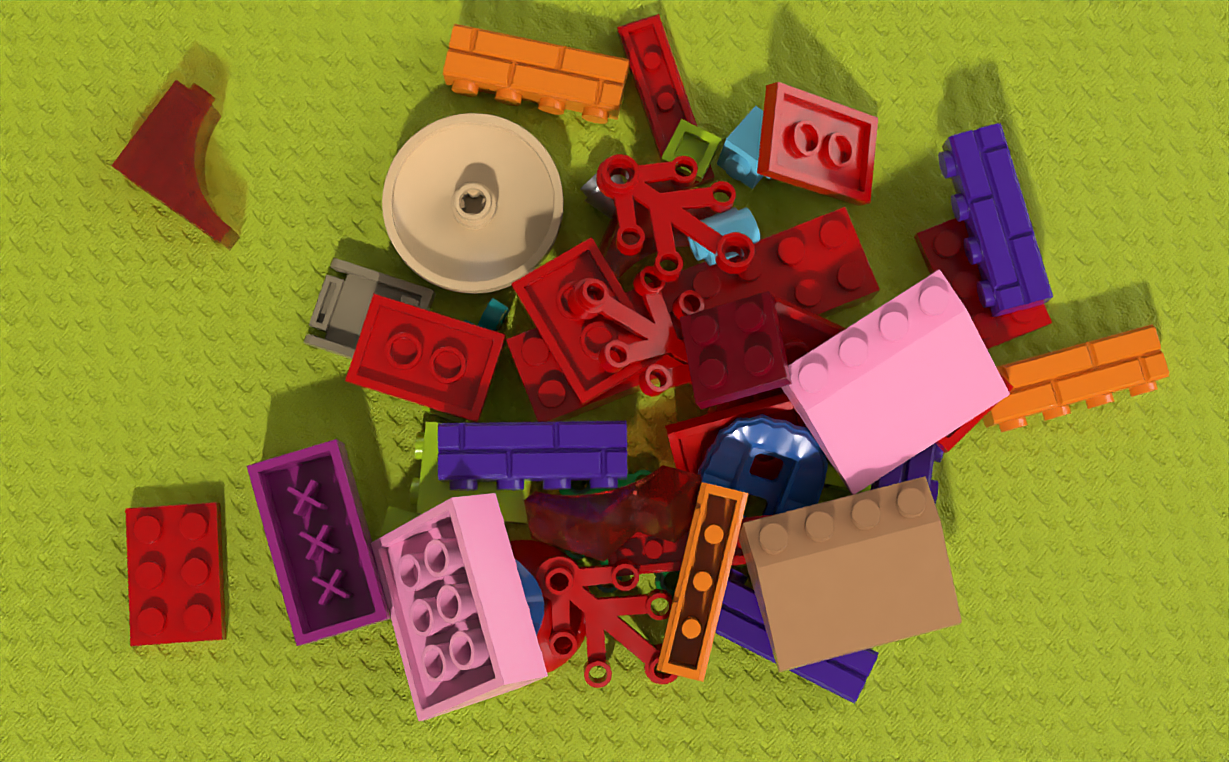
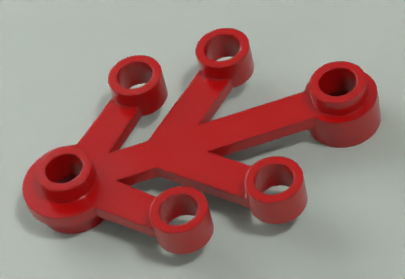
(669, 210)
(657, 334)
(601, 614)

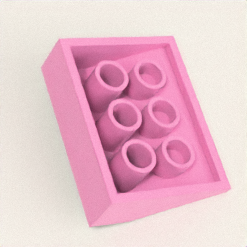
(895, 382)
(458, 606)

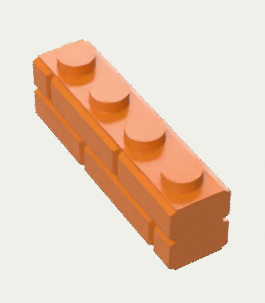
(535, 73)
(1079, 374)
(702, 581)

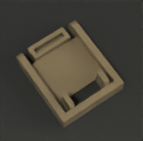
(345, 304)

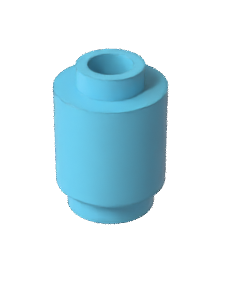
(725, 223)

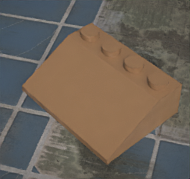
(851, 573)

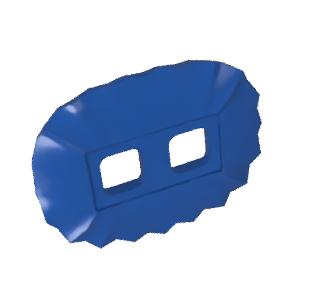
(801, 474)

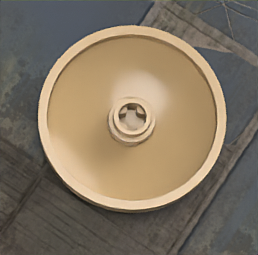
(472, 203)

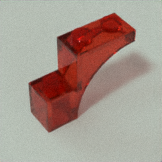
(604, 521)

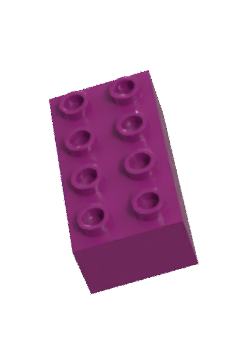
(319, 541)

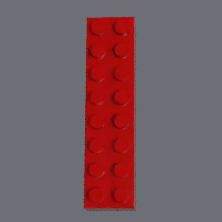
(808, 265)

